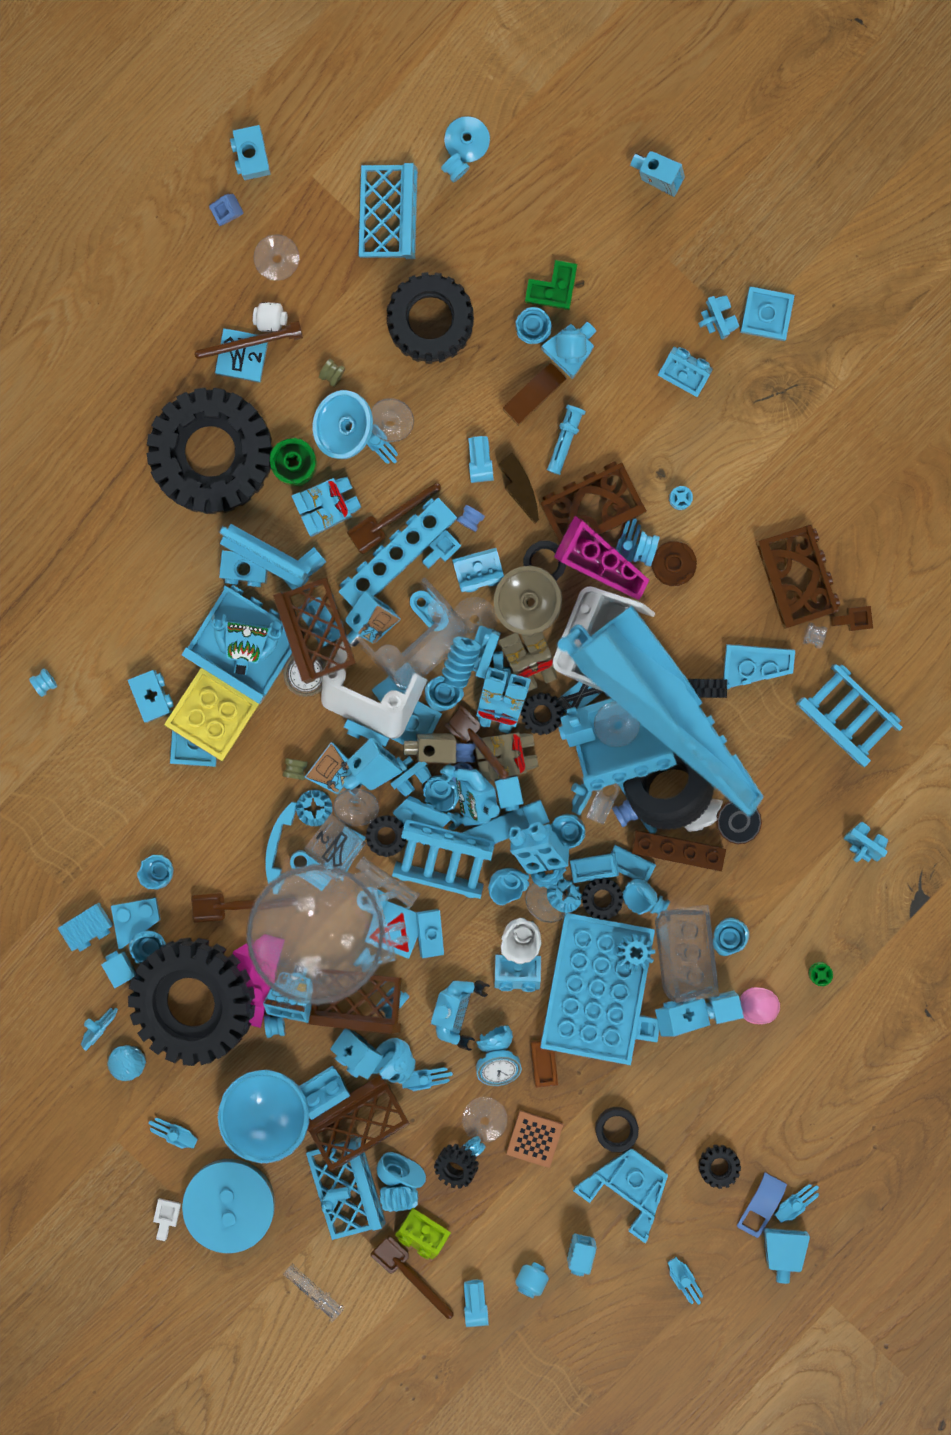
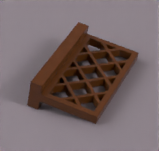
(295, 635)
(360, 1021)
(356, 1100)

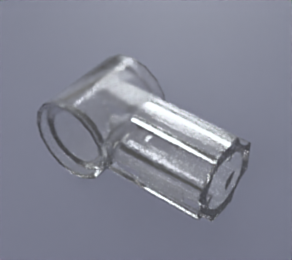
(602, 805)

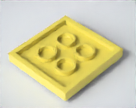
(211, 714)

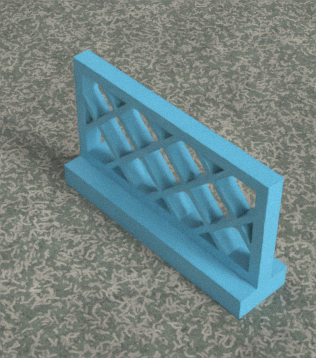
(407, 208)
(264, 555)
(366, 1189)

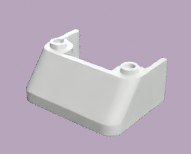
(592, 611)
(385, 718)

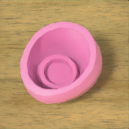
(759, 1005)

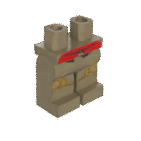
(529, 664)
(511, 754)

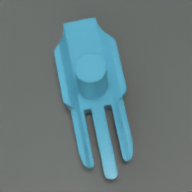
(376, 443)
(626, 546)
(581, 797)
(97, 1028)
(423, 1079)
(176, 1134)
(794, 1205)
(683, 1278)

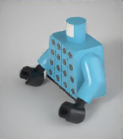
(451, 1010)

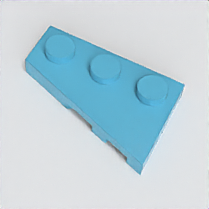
(754, 663)

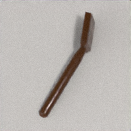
(370, 532)
(464, 728)
(212, 907)
(391, 1257)

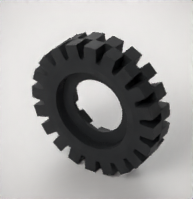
(169, 441)
(223, 979)

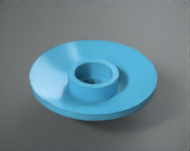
(468, 150)

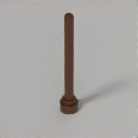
(291, 331)

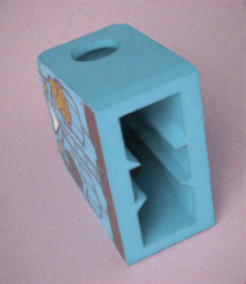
(286, 1008)

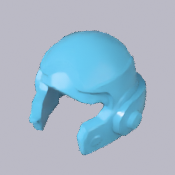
(396, 1062)

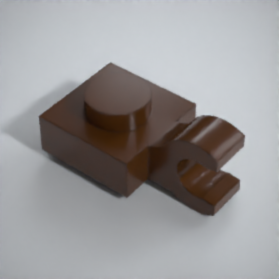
(856, 619)

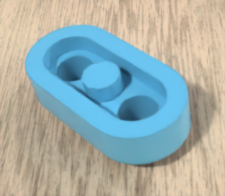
(422, 612)

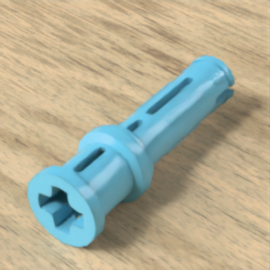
(568, 430)

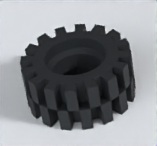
(709, 687)
(529, 717)
(372, 836)
(605, 912)
(460, 1157)
(719, 1180)

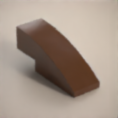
(534, 394)

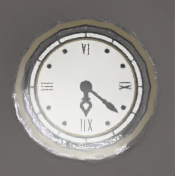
(294, 682)

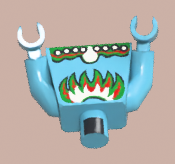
(245, 641)
(475, 796)

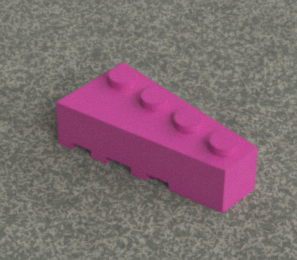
(595, 557)

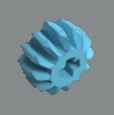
(634, 961)
(398, 1198)

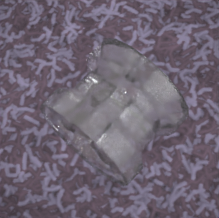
(814, 635)

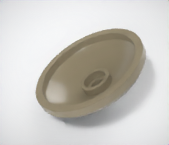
(513, 596)

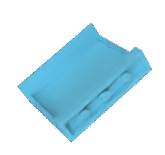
(206, 652)
(611, 765)

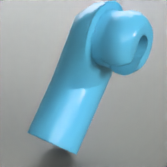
(332, 1197)

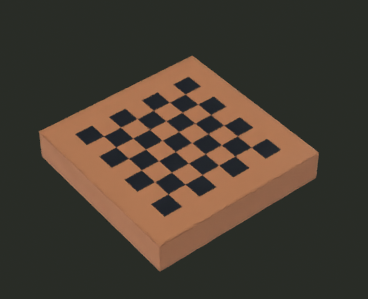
(534, 1139)

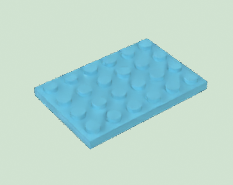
(592, 997)

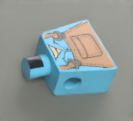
(370, 619)
(331, 770)

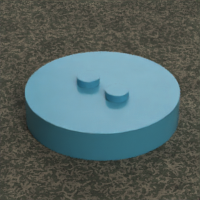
(228, 1206)

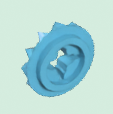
(321, 800)
(544, 880)
(555, 894)

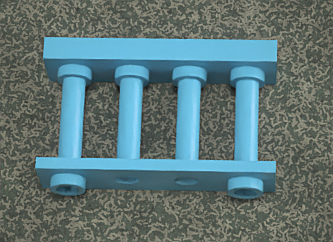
(844, 737)
(446, 839)

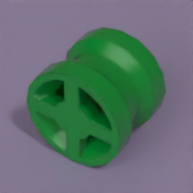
(824, 976)

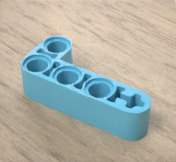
(499, 827)

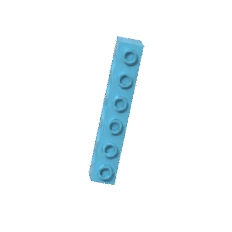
(444, 519)

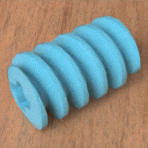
(460, 661)

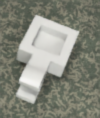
(167, 1215)

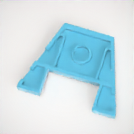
(634, 1180)

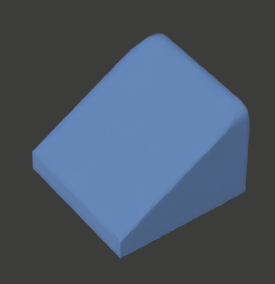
(226, 209)

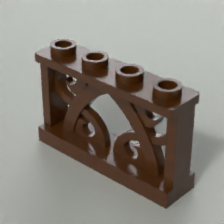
(623, 511)
(771, 558)

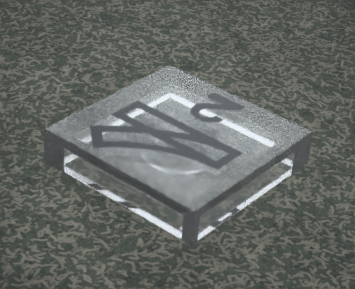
(334, 844)

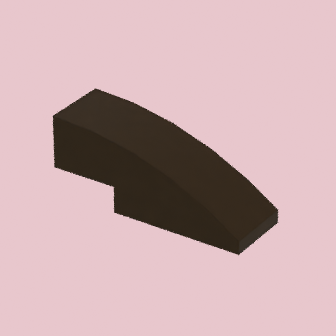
(520, 486)

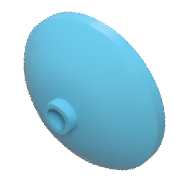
(333, 424)

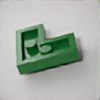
(554, 293)

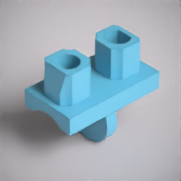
(724, 326)
(419, 769)
(865, 847)

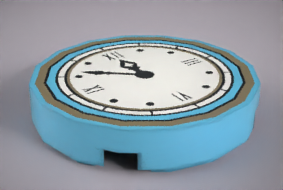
(498, 1068)

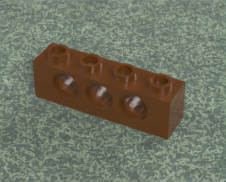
(678, 850)

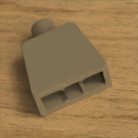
(441, 751)

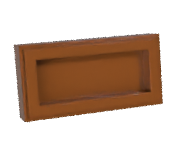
(544, 1066)

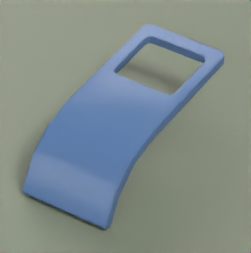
(764, 1202)

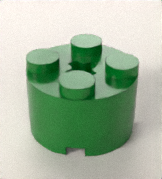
(288, 450)

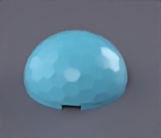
(263, 1116)

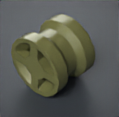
(332, 372)
(295, 769)

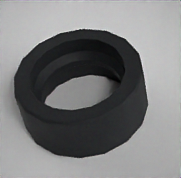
(544, 545)
(599, 1127)

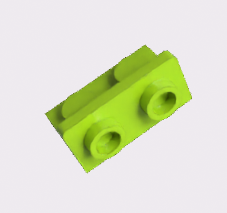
(422, 1234)

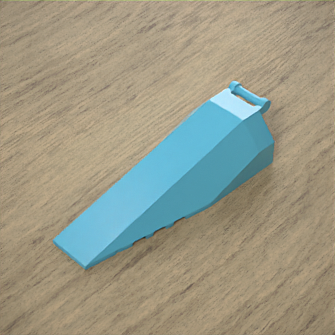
(648, 684)

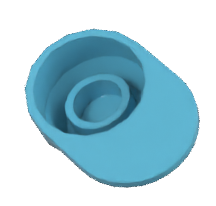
(396, 1170)

